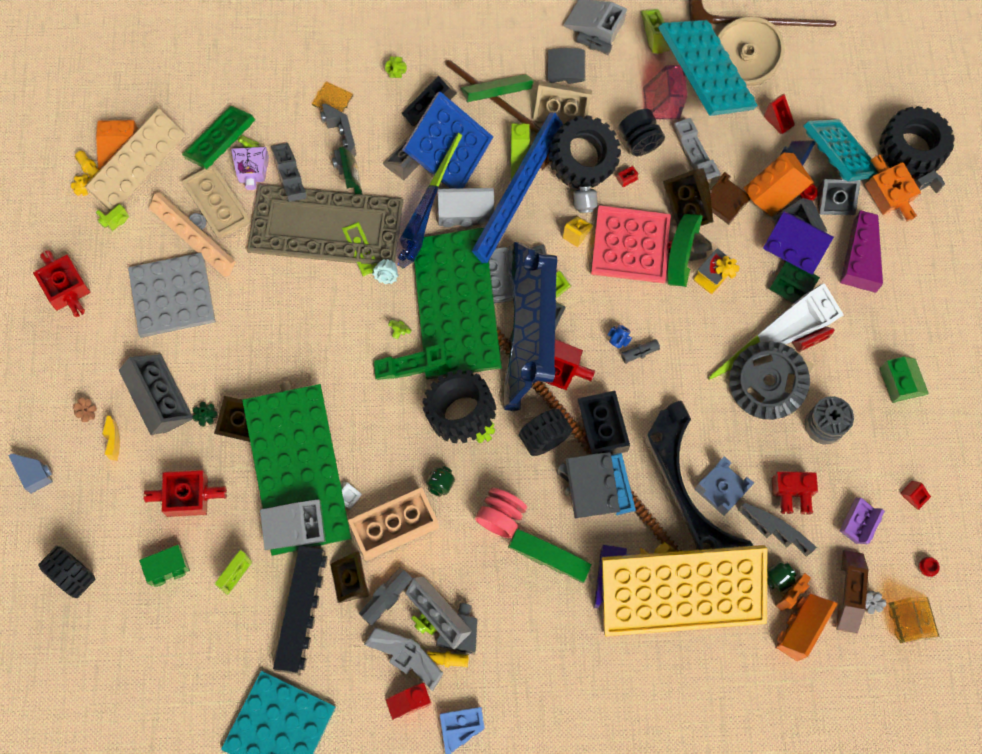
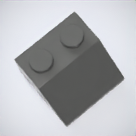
(806, 211)

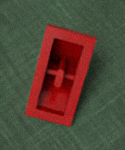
(779, 114)

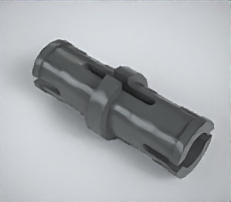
(584, 39)
(640, 351)

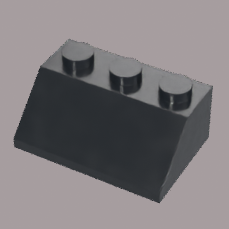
(604, 423)

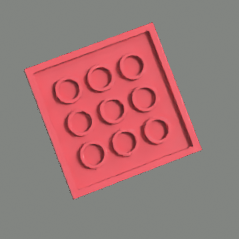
(631, 244)

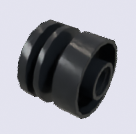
(641, 132)

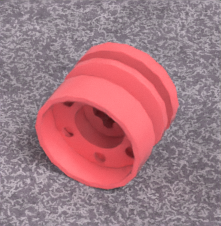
(501, 511)

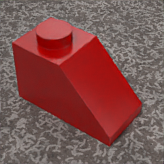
(408, 701)

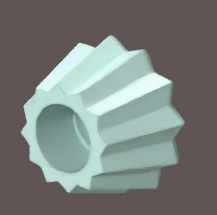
(386, 272)

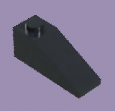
(417, 108)

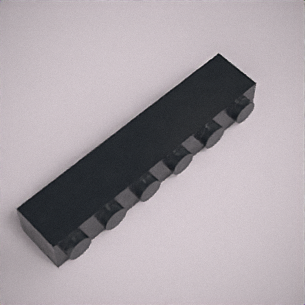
(299, 611)

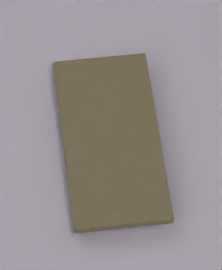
(314, 225)

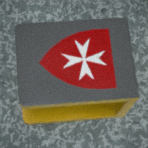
(706, 276)

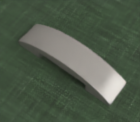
(693, 148)

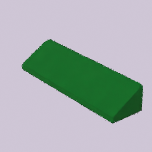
(497, 87)

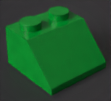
(903, 379)

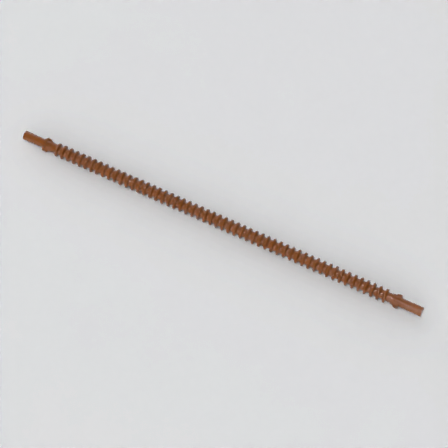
(582, 438)

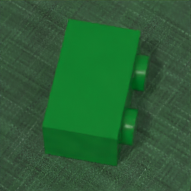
(164, 566)

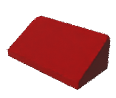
(813, 338)

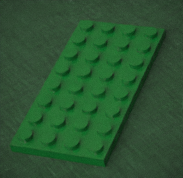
(457, 303)
(296, 457)

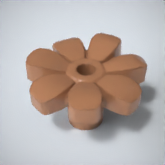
(84, 410)

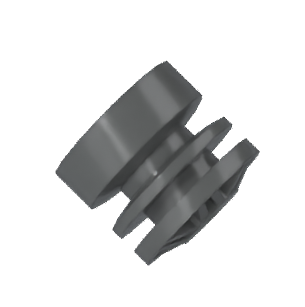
(822, 426)

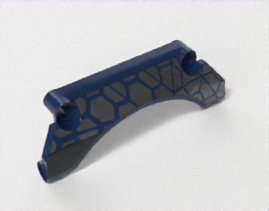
(534, 322)

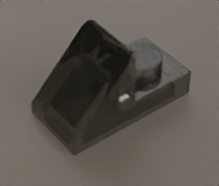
(699, 247)

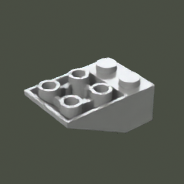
(597, 19)
(293, 525)

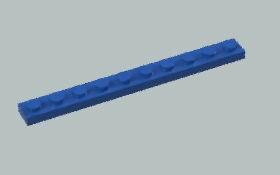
(516, 190)

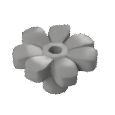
(874, 601)

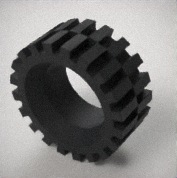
(451, 389)

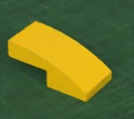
(111, 433)

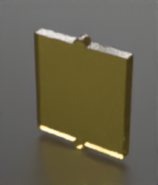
(332, 96)

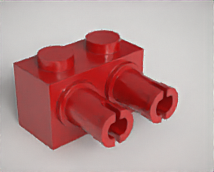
(795, 485)

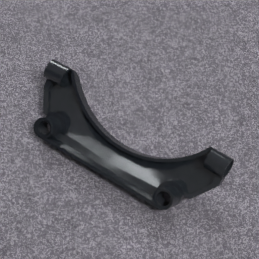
(670, 429)

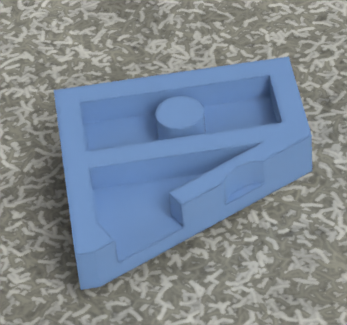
(460, 727)

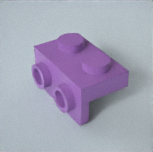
(861, 522)

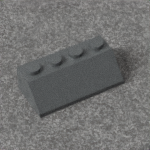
(155, 393)

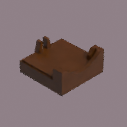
(727, 199)

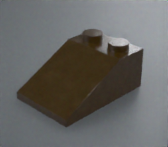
(690, 195)

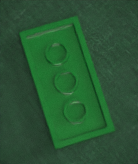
(218, 137)

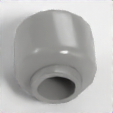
(585, 199)

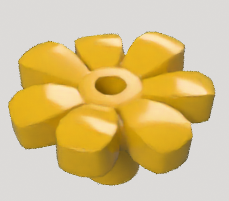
(78, 185)
(727, 267)

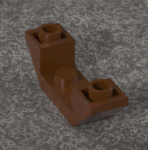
(855, 592)

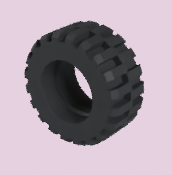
(921, 123)
(602, 140)

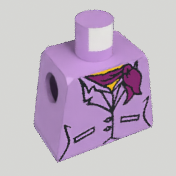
(250, 165)

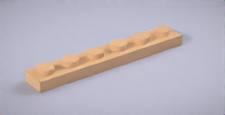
(192, 234)

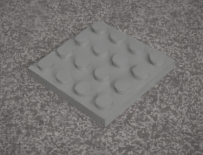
(171, 295)

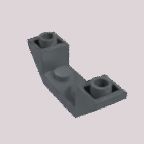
(333, 119)

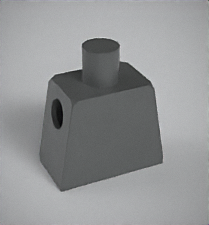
(469, 644)

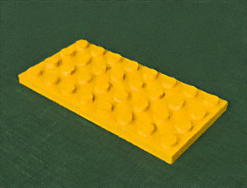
(684, 590)

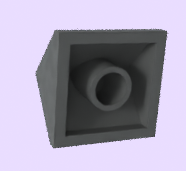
(838, 197)

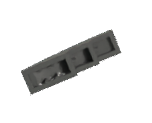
(288, 172)
(769, 524)

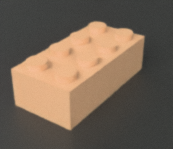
(393, 524)

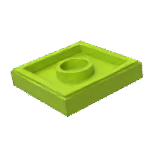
(233, 572)

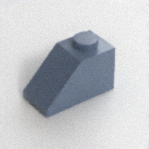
(31, 472)

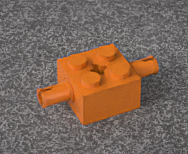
(893, 188)

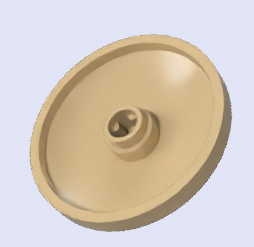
(754, 48)

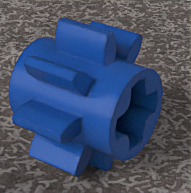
(619, 336)

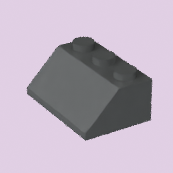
(592, 485)

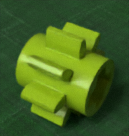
(395, 67)

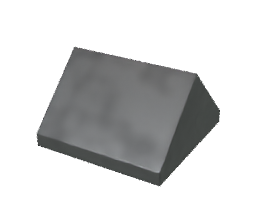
(401, 163)

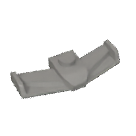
(406, 655)

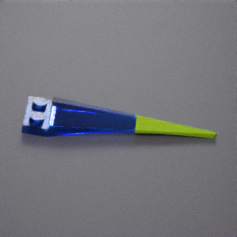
(414, 232)

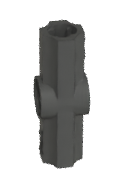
(385, 596)

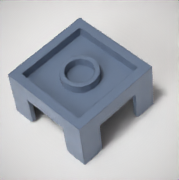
(723, 487)

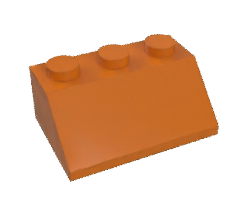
(778, 184)
(805, 626)

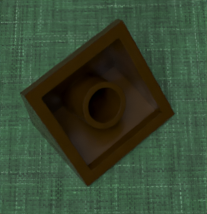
(232, 420)
(349, 578)

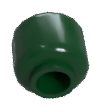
(440, 481)
(780, 576)

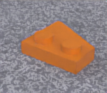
(791, 595)

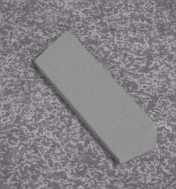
(438, 611)

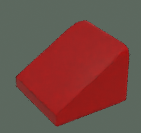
(916, 494)

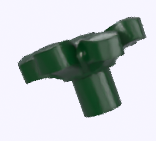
(204, 414)

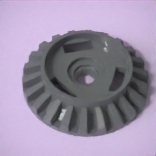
(776, 402)

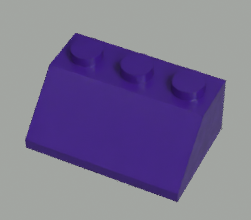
(798, 242)

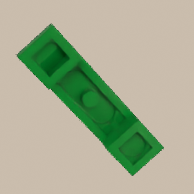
(681, 248)
(411, 364)

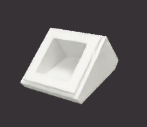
(350, 495)

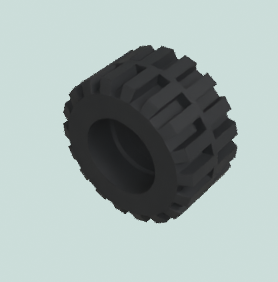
(545, 432)
(66, 572)

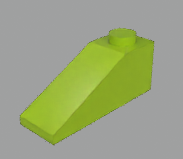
(652, 20)
(519, 145)

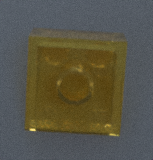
(913, 619)

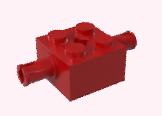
(61, 283)
(567, 365)
(176, 484)

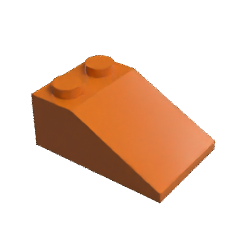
(111, 137)

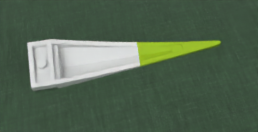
(805, 316)

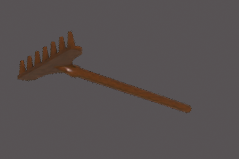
(698, 13)
(500, 102)

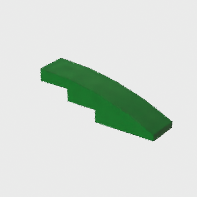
(549, 555)

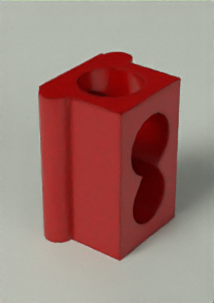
(633, 176)

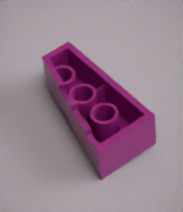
(863, 255)

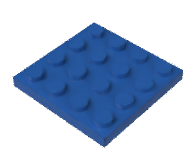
(435, 136)

